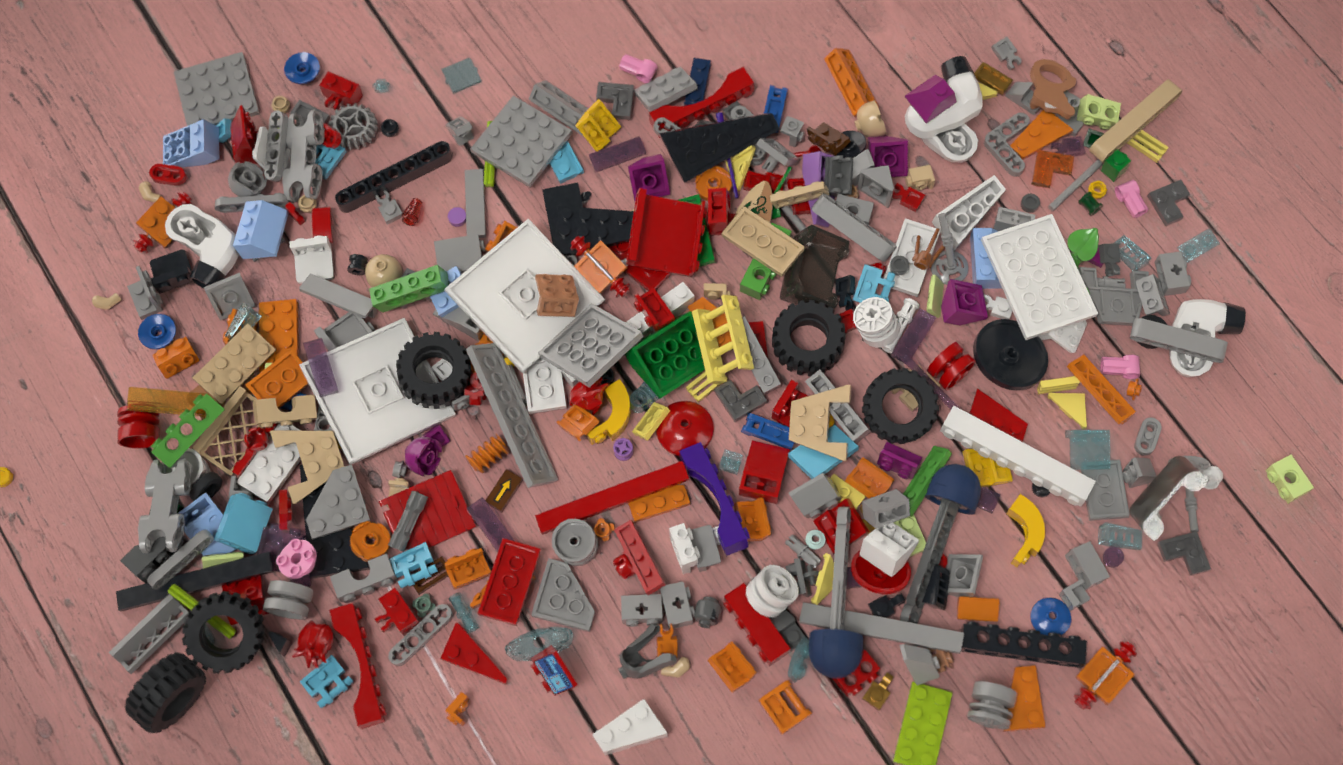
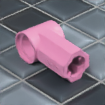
(643, 70)
(1130, 195)
(1127, 366)

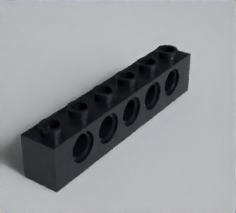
(1076, 647)

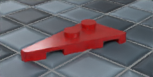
(465, 653)

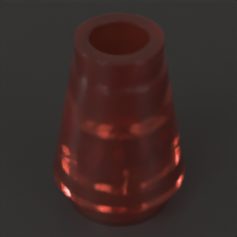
(412, 212)

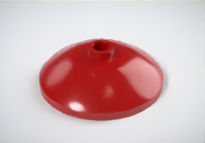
(675, 437)
(875, 579)

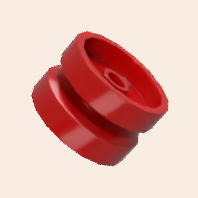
(951, 366)

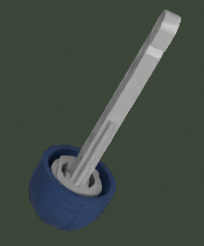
(836, 650)

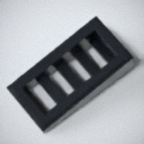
(937, 591)

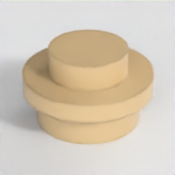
(281, 104)
(306, 204)

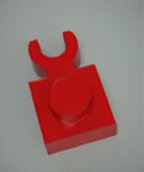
(909, 198)

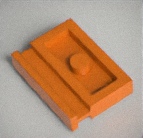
(577, 422)

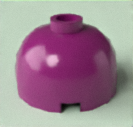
(422, 455)

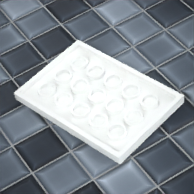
(1039, 277)

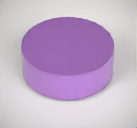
(457, 216)

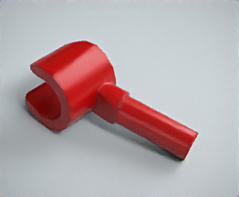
(812, 149)

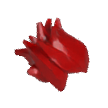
(588, 397)
(314, 643)

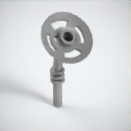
(949, 262)
(1190, 500)

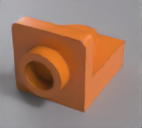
(458, 705)

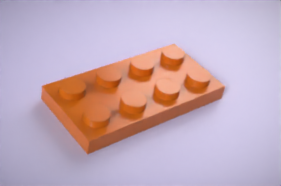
(279, 327)

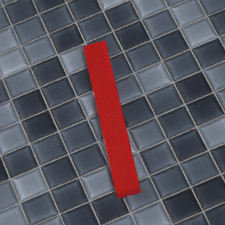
(613, 496)

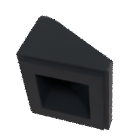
(281, 643)

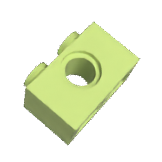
(1289, 468)

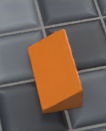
(977, 609)

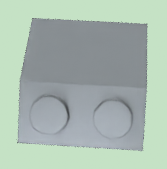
(815, 496)

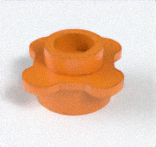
(1134, 389)
(608, 529)

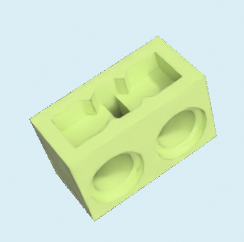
(1098, 107)

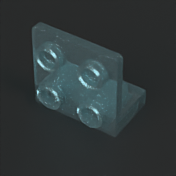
(1089, 449)

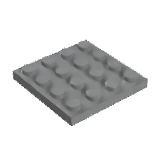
(216, 90)
(521, 141)
(590, 345)

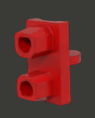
(475, 391)

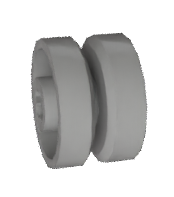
(564, 540)
(288, 600)

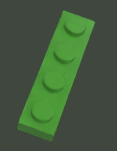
(920, 483)

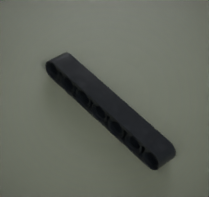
(389, 184)

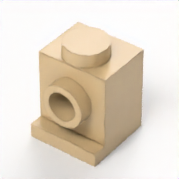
(920, 178)

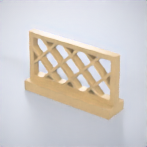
(217, 426)

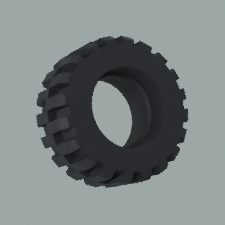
(811, 315)
(433, 347)
(918, 387)
(205, 651)
(165, 692)

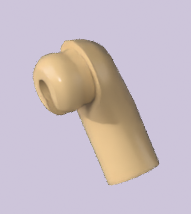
(678, 669)

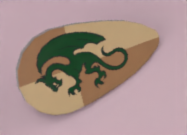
(759, 201)

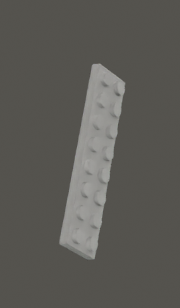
(512, 415)

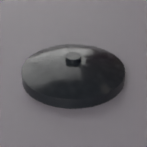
(1009, 358)

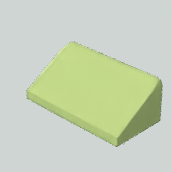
(935, 296)
(216, 559)

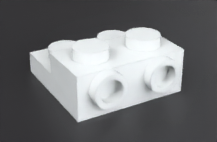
(684, 550)

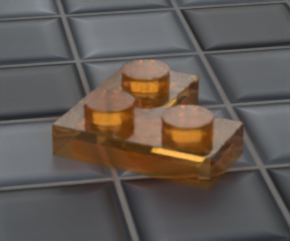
(1049, 163)

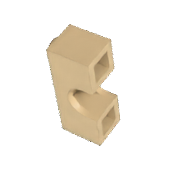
(302, 411)

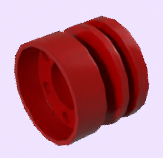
(137, 428)

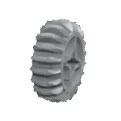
(355, 132)

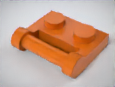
(779, 710)

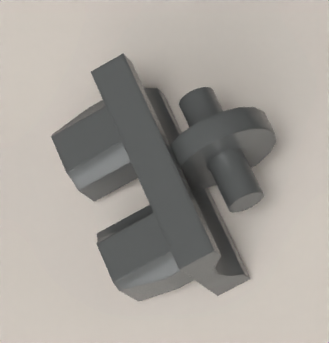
(799, 569)

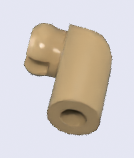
(146, 192)
(105, 303)

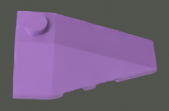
(814, 171)

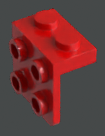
(250, 588)

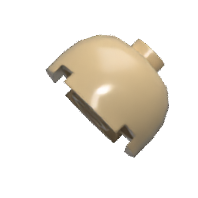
(869, 120)
(382, 269)

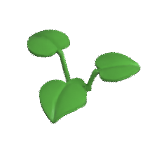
(1083, 245)

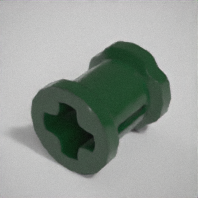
(1090, 203)

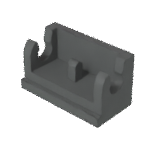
(838, 175)

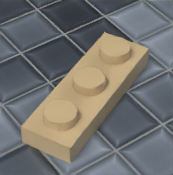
(798, 194)

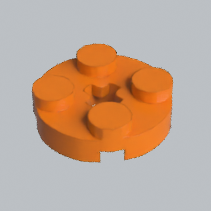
(713, 174)
(371, 530)

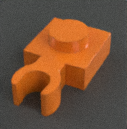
(667, 642)

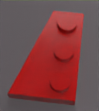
(997, 416)

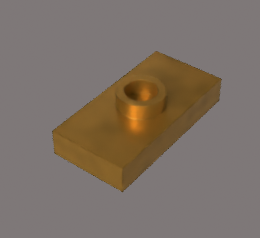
(993, 78)

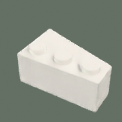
(630, 729)

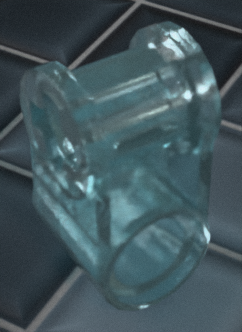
(646, 395)

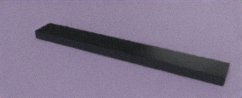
(197, 580)

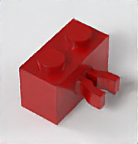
(339, 91)
(398, 613)

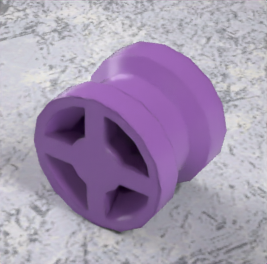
(623, 445)

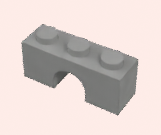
(380, 575)

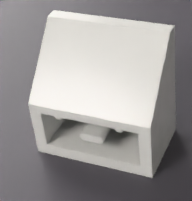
(888, 548)

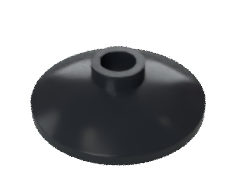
(856, 145)

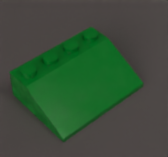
(668, 356)

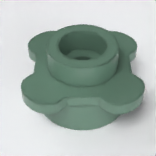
(424, 599)

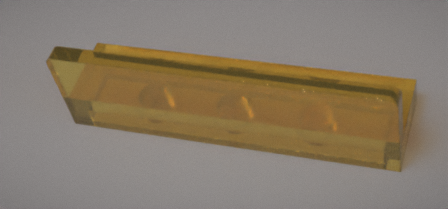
(161, 401)

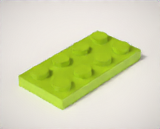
(922, 725)

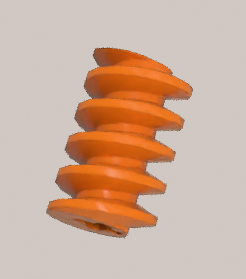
(487, 454)

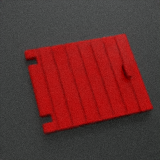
(442, 515)

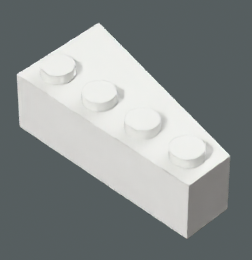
(970, 209)

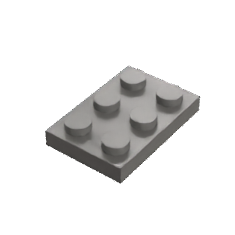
(665, 89)

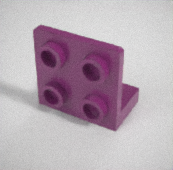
(898, 461)

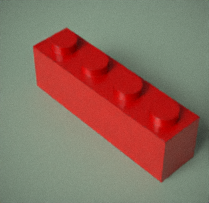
(758, 627)

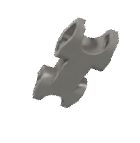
(303, 168)
(165, 497)

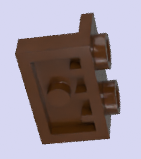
(827, 138)

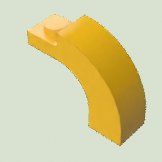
(619, 418)
(1032, 523)

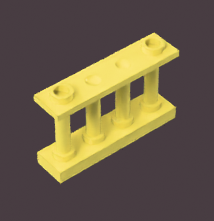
(708, 341)

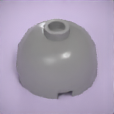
(246, 179)

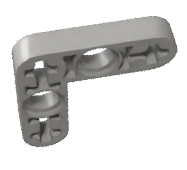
(1002, 139)

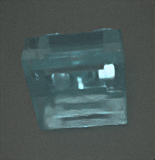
(730, 462)

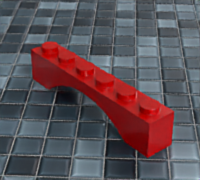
(736, 86)
(367, 705)

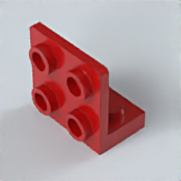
(782, 409)

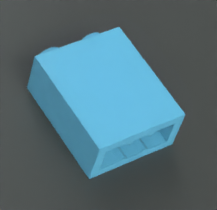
(243, 523)

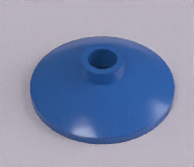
(298, 63)
(151, 326)
(1043, 623)

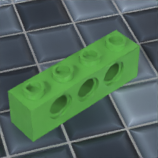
(756, 287)
(409, 288)
(212, 411)

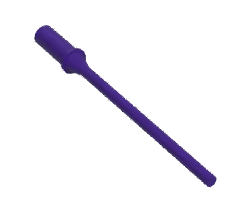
(720, 118)

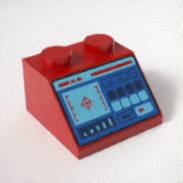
(553, 670)

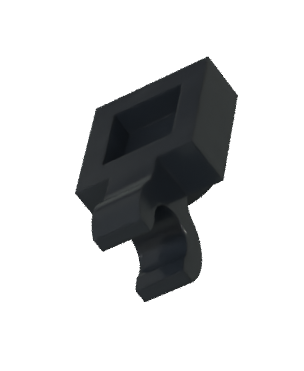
(844, 289)
(883, 607)

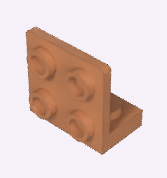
(556, 295)

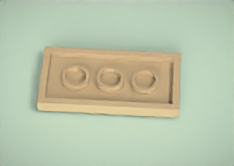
(763, 241)
(234, 364)

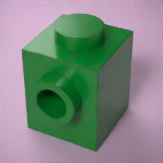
(1115, 165)

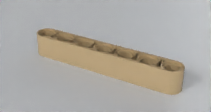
(1135, 120)

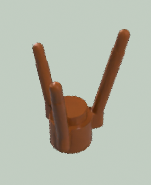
(923, 260)

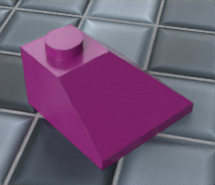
(931, 98)
(891, 152)
(649, 174)
(963, 303)

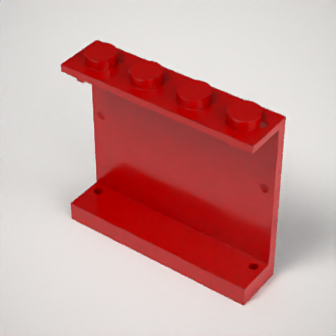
(666, 234)

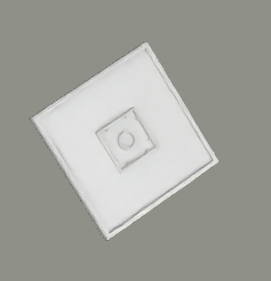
(504, 296)
(369, 404)

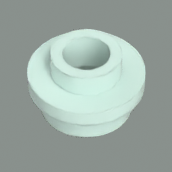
(815, 545)

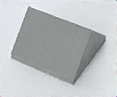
(877, 184)
(963, 574)

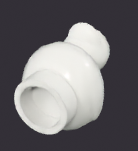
(1215, 475)

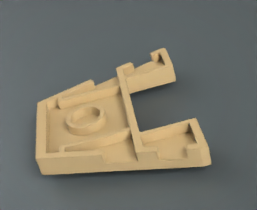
(811, 421)
(318, 455)

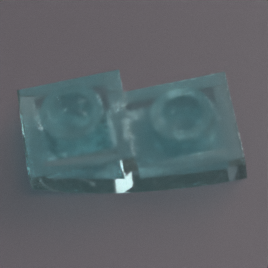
(1198, 245)
(797, 667)

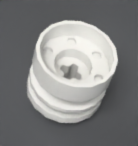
(876, 322)

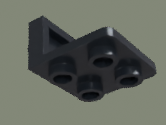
(170, 271)

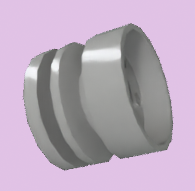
(992, 700)

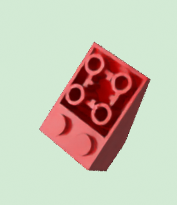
(243, 136)
(763, 472)

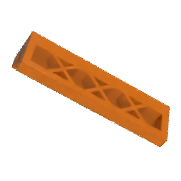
(847, 81)
(1101, 389)

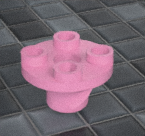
(297, 559)

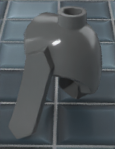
(631, 658)

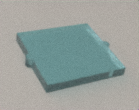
(461, 75)

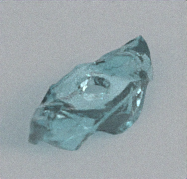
(523, 649)

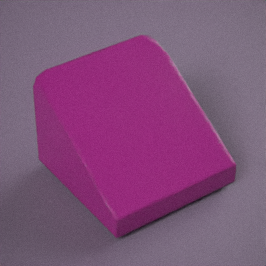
(438, 434)

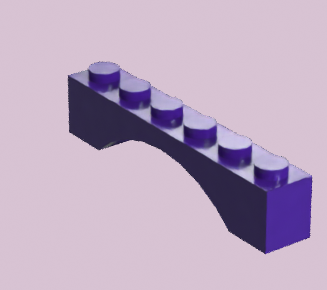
(698, 466)

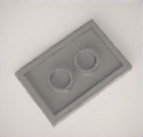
(1108, 494)

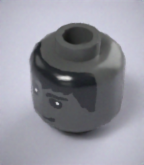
(707, 612)

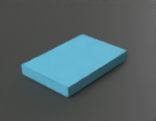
(815, 462)

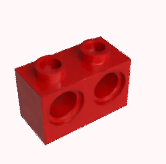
(719, 209)
(859, 677)

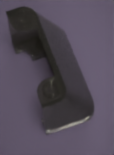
(815, 269)
(1174, 475)

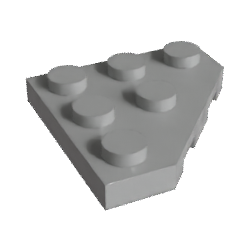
(338, 505)
(562, 598)

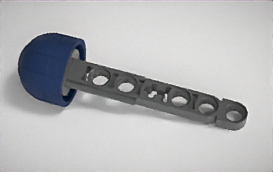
(954, 490)

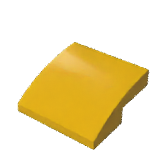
(597, 125)
(986, 469)

